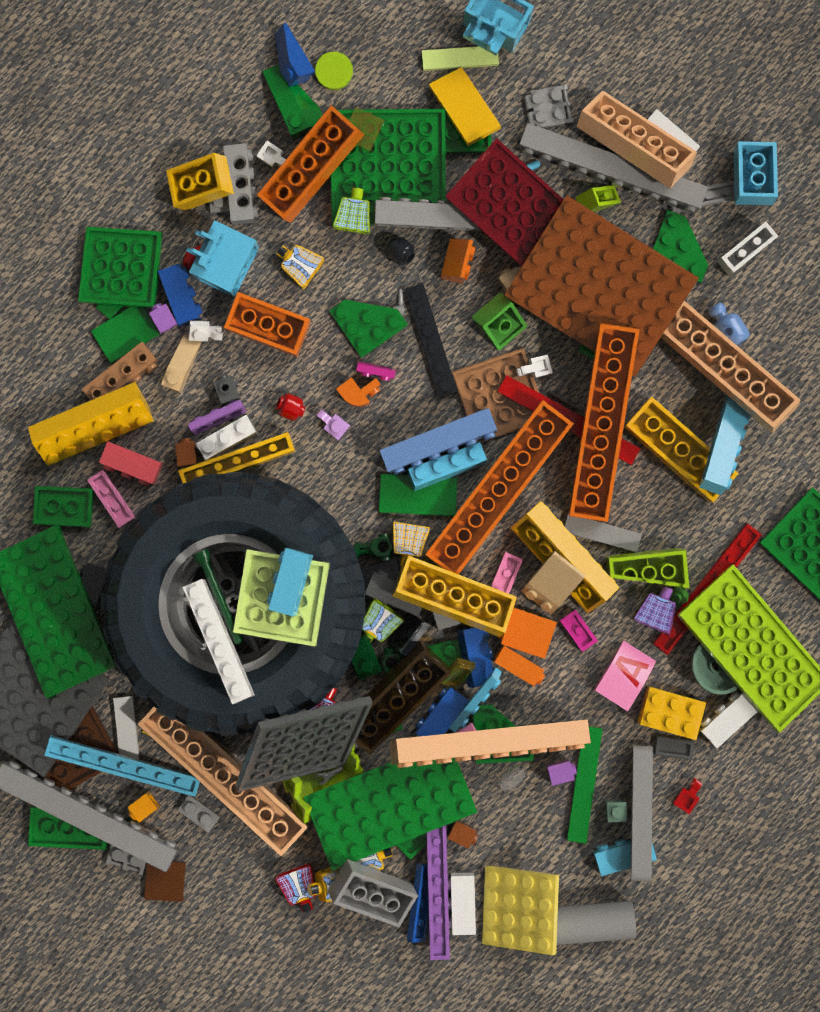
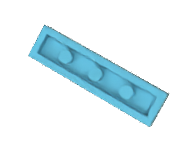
(480, 696)

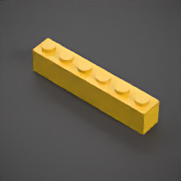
(242, 458)

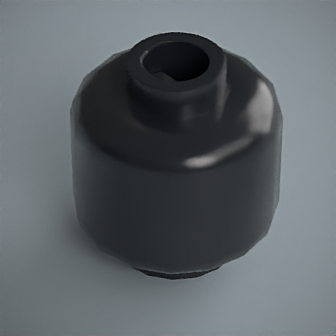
(401, 251)

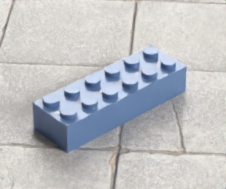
(438, 441)

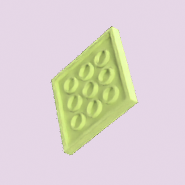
(252, 609)

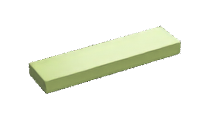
(458, 57)

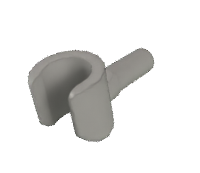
(400, 307)
(327, 775)

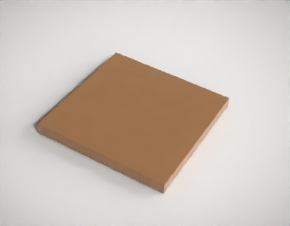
(479, 387)

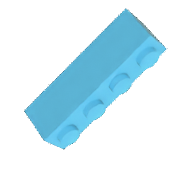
(447, 466)

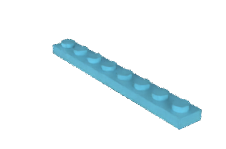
(121, 766)

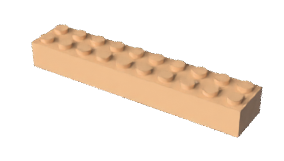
(487, 742)
(218, 772)

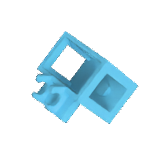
(495, 24)
(223, 258)

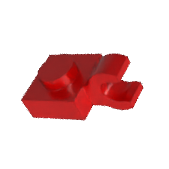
(686, 798)

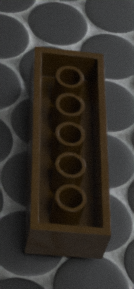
(401, 694)

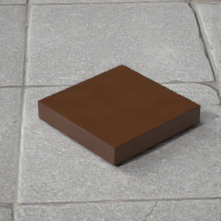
(165, 885)

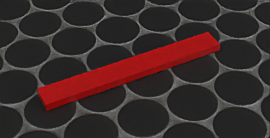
(531, 400)
(731, 556)

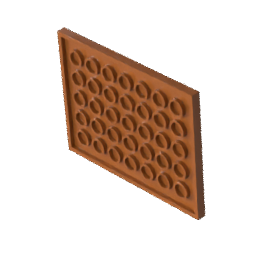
(596, 274)

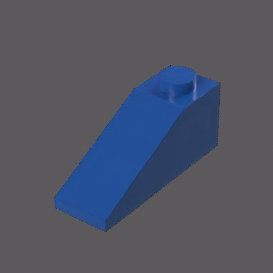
(292, 60)

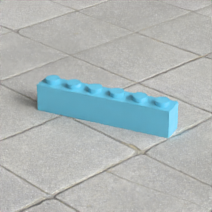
(725, 447)

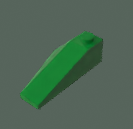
(294, 104)

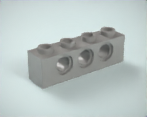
(238, 214)

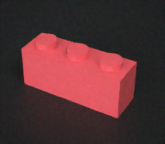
(130, 464)

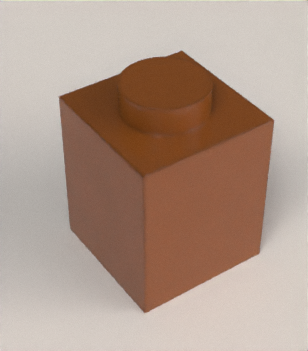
(186, 453)
(462, 834)

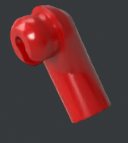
(188, 259)

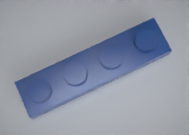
(420, 909)

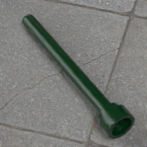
(202, 559)

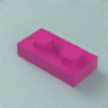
(383, 372)
(578, 630)

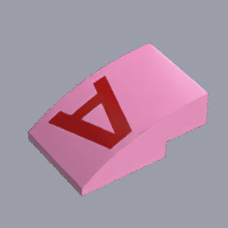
(625, 675)

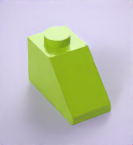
(599, 198)

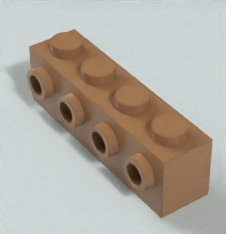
(123, 372)

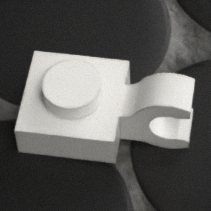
(271, 155)
(202, 330)
(537, 366)

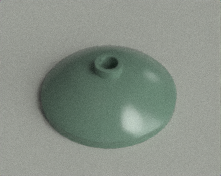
(710, 679)

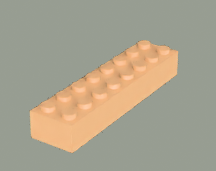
(730, 368)

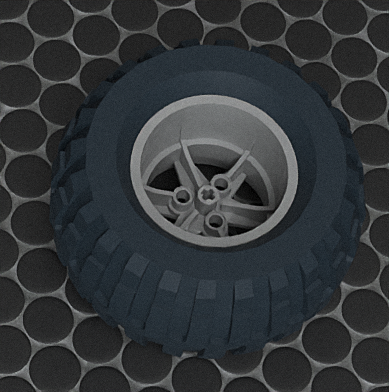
(149, 606)

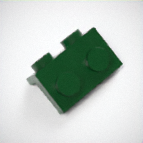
(365, 660)

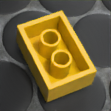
(199, 181)
(671, 712)

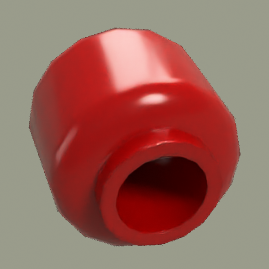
(290, 406)

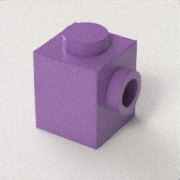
(162, 318)
(561, 772)

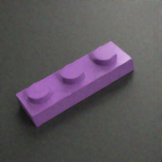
(216, 417)

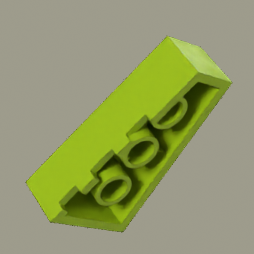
(655, 566)

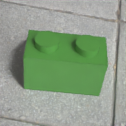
(499, 321)

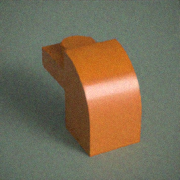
(354, 395)

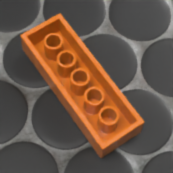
(310, 164)

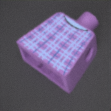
(658, 611)

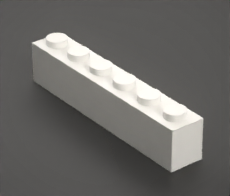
(218, 641)

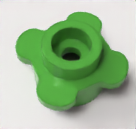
(679, 596)

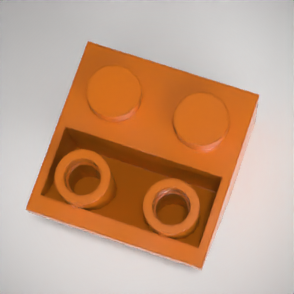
(456, 260)

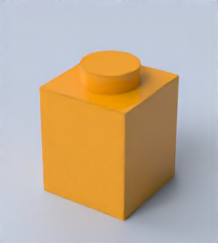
(143, 807)

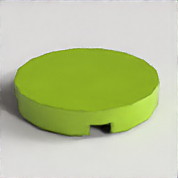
(334, 70)

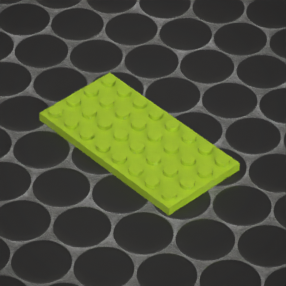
(753, 648)

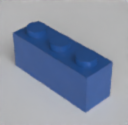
(180, 294)
(475, 649)
(442, 714)

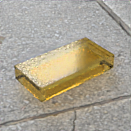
(459, 672)

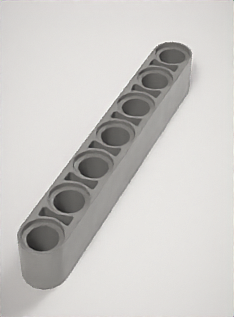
(641, 813)

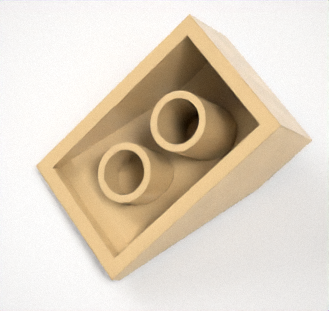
(552, 583)

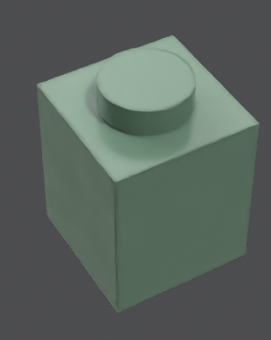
(616, 810)

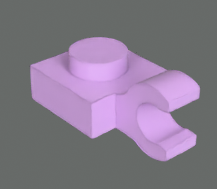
(334, 425)

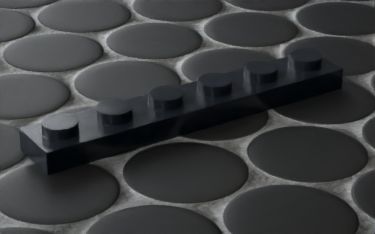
(431, 340)

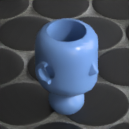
(729, 324)

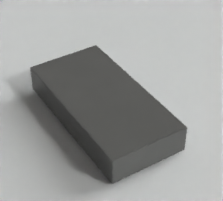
(674, 747)

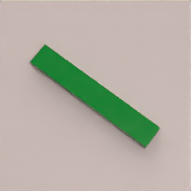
(584, 788)

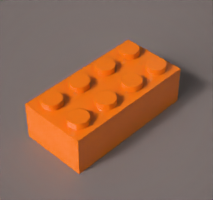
(267, 324)

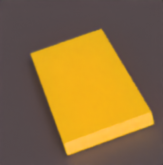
(464, 106)

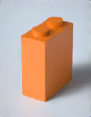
(528, 633)
(519, 665)

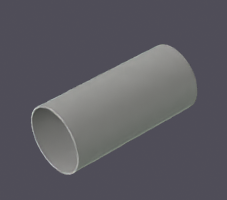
(596, 923)

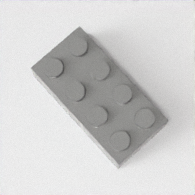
(372, 893)

